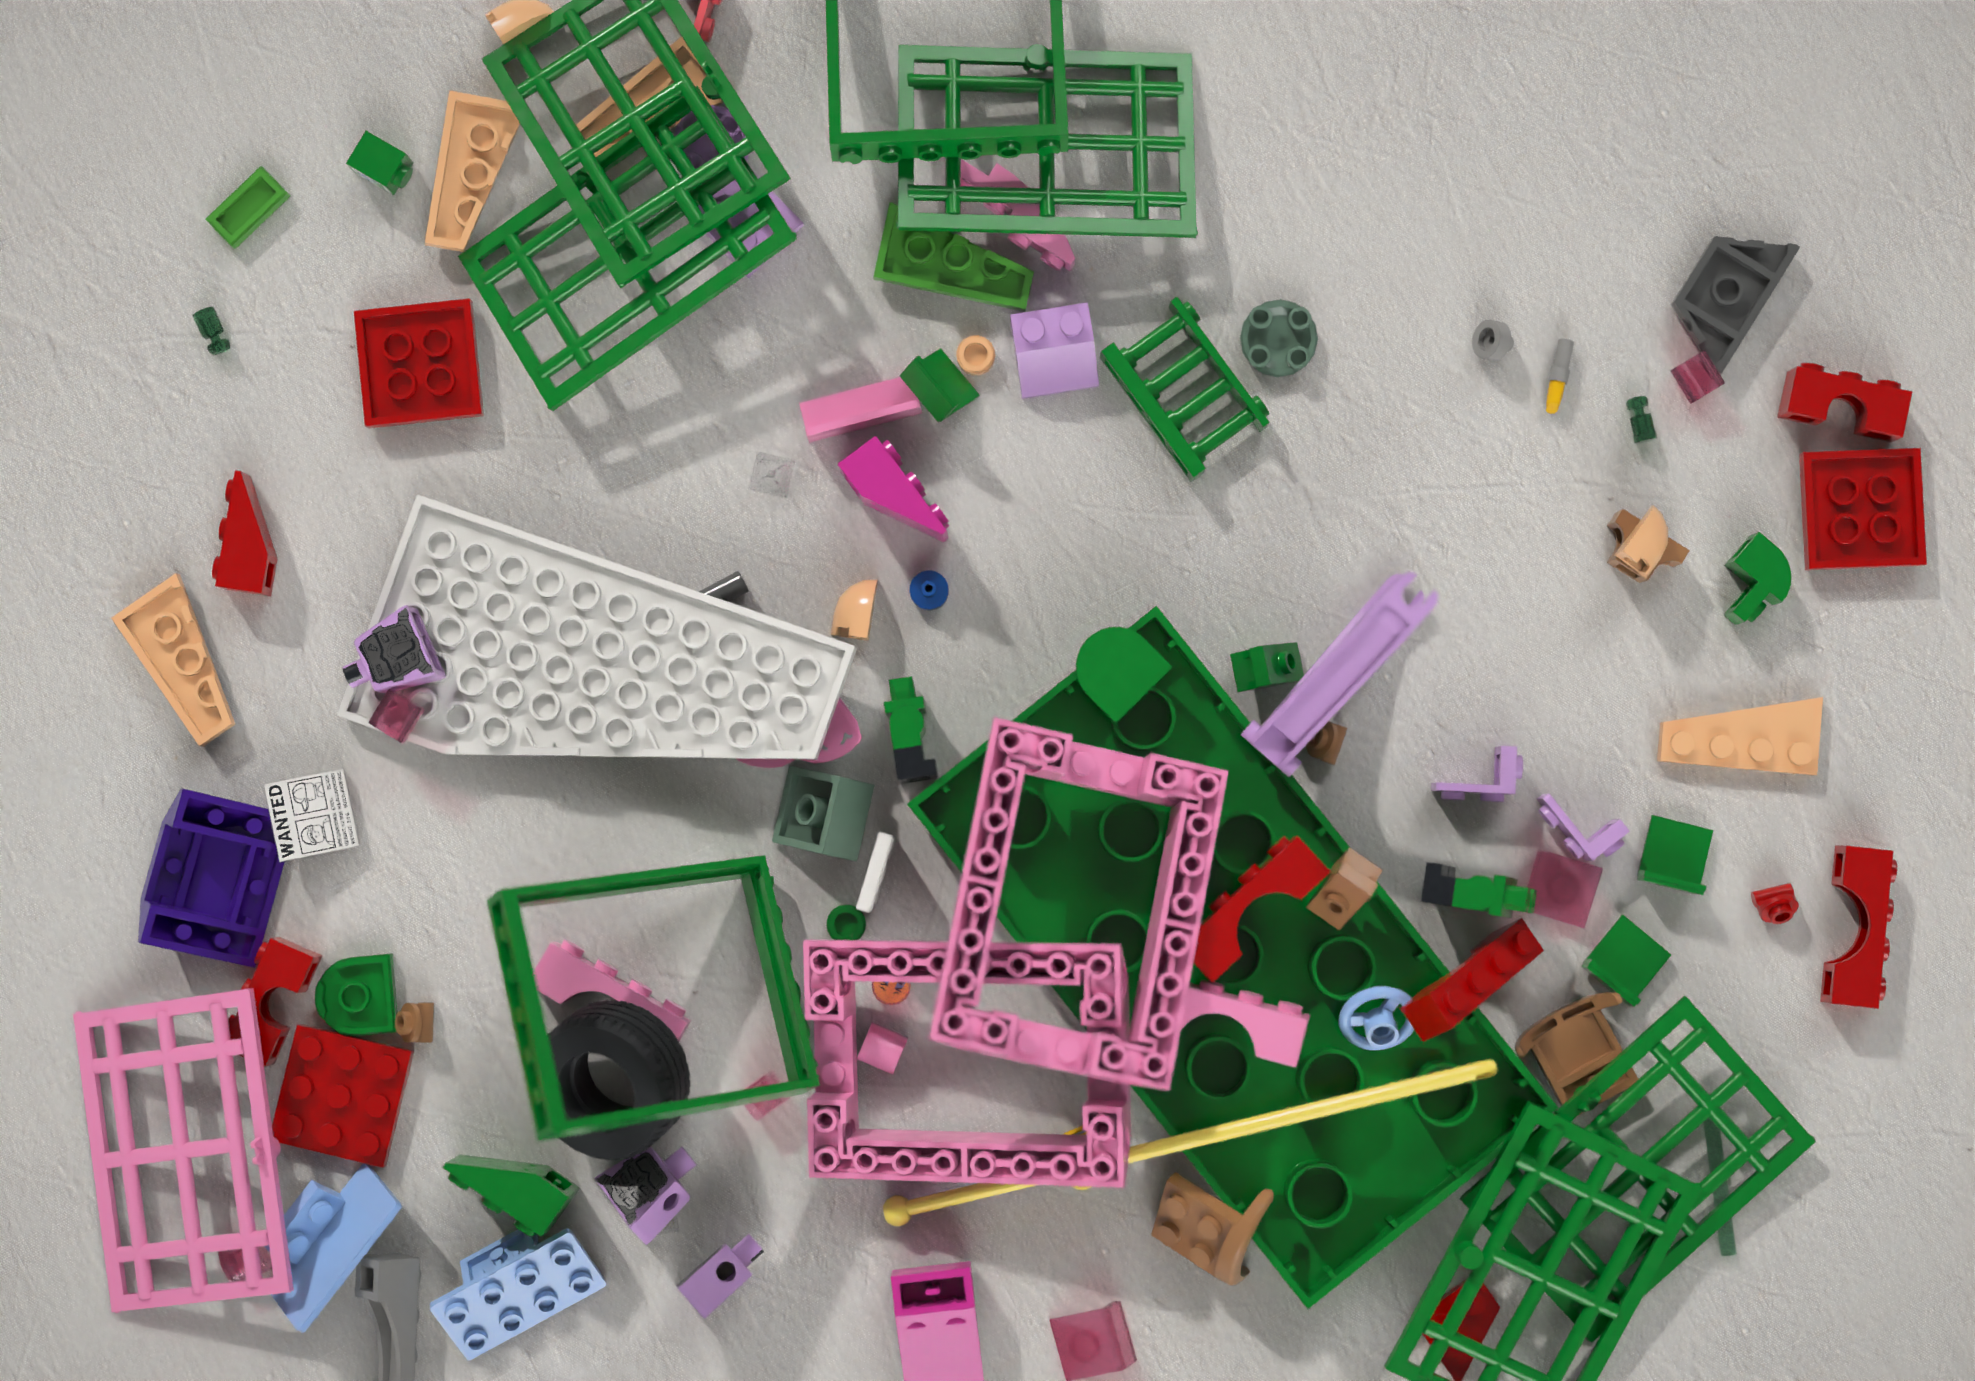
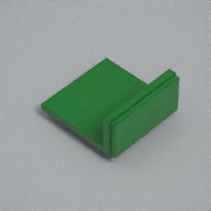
(938, 384)
(1675, 855)
(1626, 960)

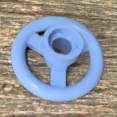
(1378, 1023)

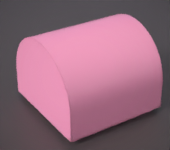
(882, 1048)

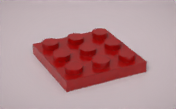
(418, 363)
(1862, 509)
(341, 1095)

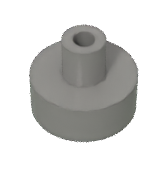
(1492, 340)

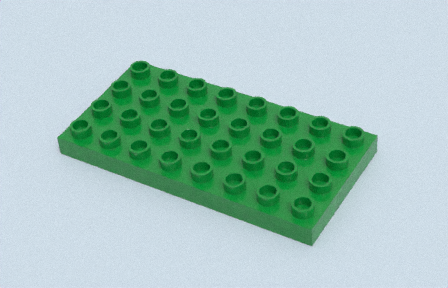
(1089, 874)

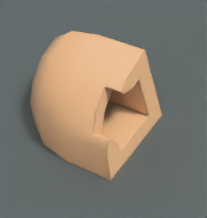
(516, 17)
(1645, 543)
(855, 611)

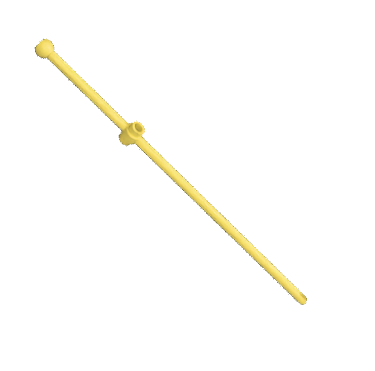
(899, 1209)

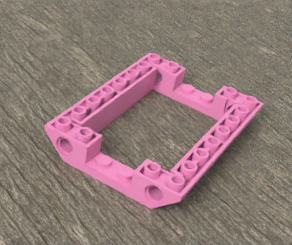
(1195, 801)
(846, 1152)

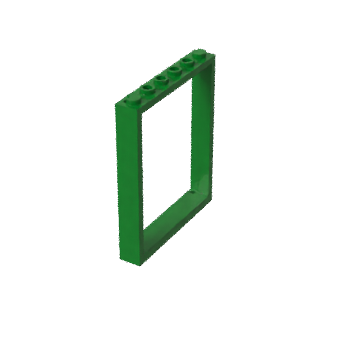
(948, 142)
(528, 1015)

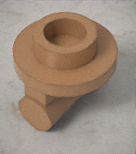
(1327, 743)
(416, 1022)

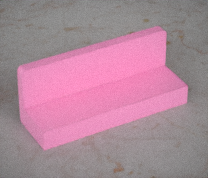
(858, 409)

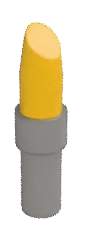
(1559, 375)

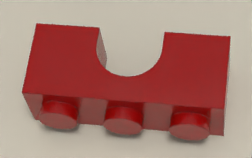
(1878, 407)
(279, 965)

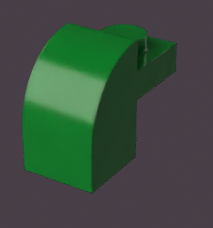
(1766, 574)

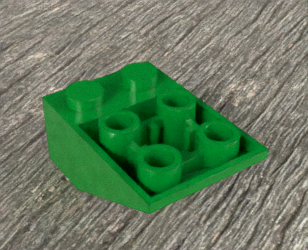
(526, 1191)

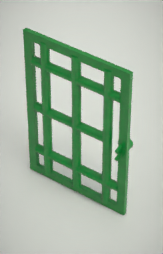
(1040, 58)
(714, 87)
(653, 293)
(1708, 1106)
(1480, 1262)

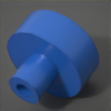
(933, 599)

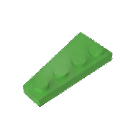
(950, 266)

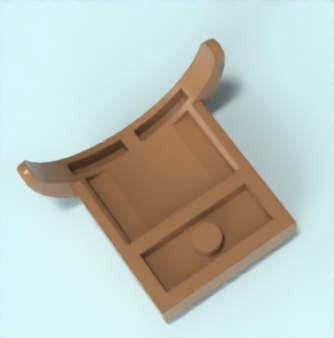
(1575, 1046)
(1207, 1229)

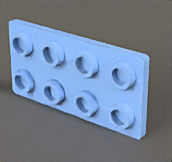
(329, 1238)
(514, 1288)

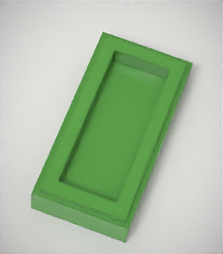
(248, 207)

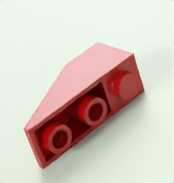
(247, 551)

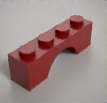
(1289, 871)
(1857, 974)
(1475, 980)

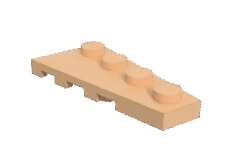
(642, 87)
(469, 160)
(173, 651)
(1758, 738)

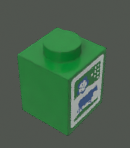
(380, 163)

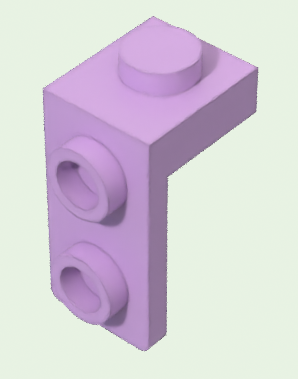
(1507, 768)
(1605, 840)

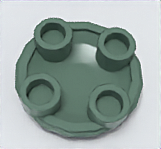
(1279, 338)

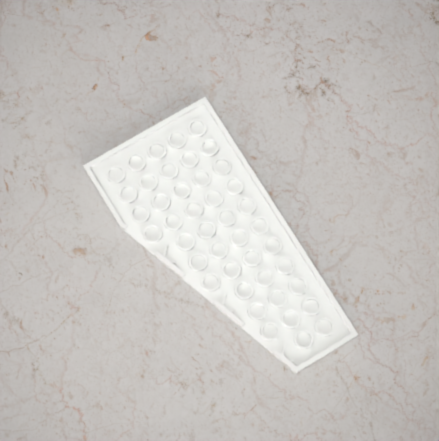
(593, 656)

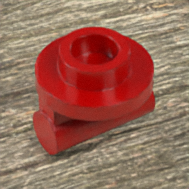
(1775, 903)

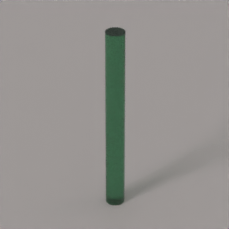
(1716, 1157)

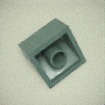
(823, 813)

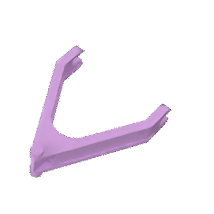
(1340, 672)

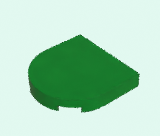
(1118, 669)
(359, 995)

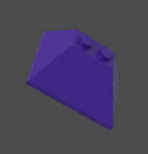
(211, 879)

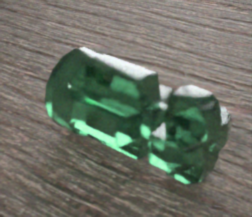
(211, 328)
(1642, 422)

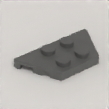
(1729, 292)

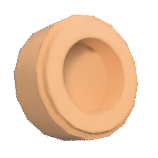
(975, 355)

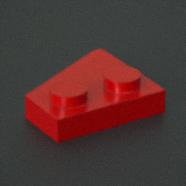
(1474, 1325)

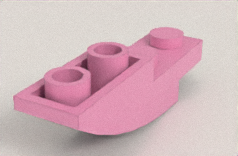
(1054, 247)

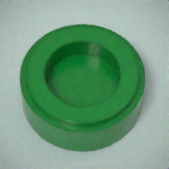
(846, 923)

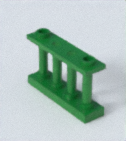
(1146, 392)

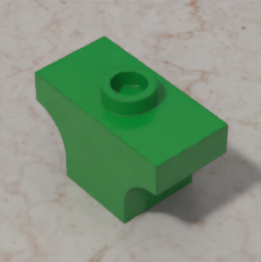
(1267, 666)

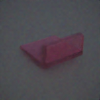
(1563, 887)
(1093, 1342)

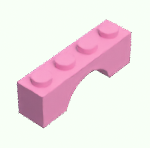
(566, 973)
(1275, 1030)

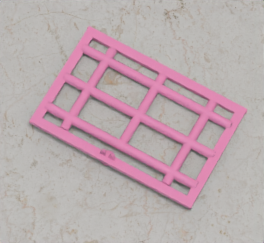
(182, 1151)

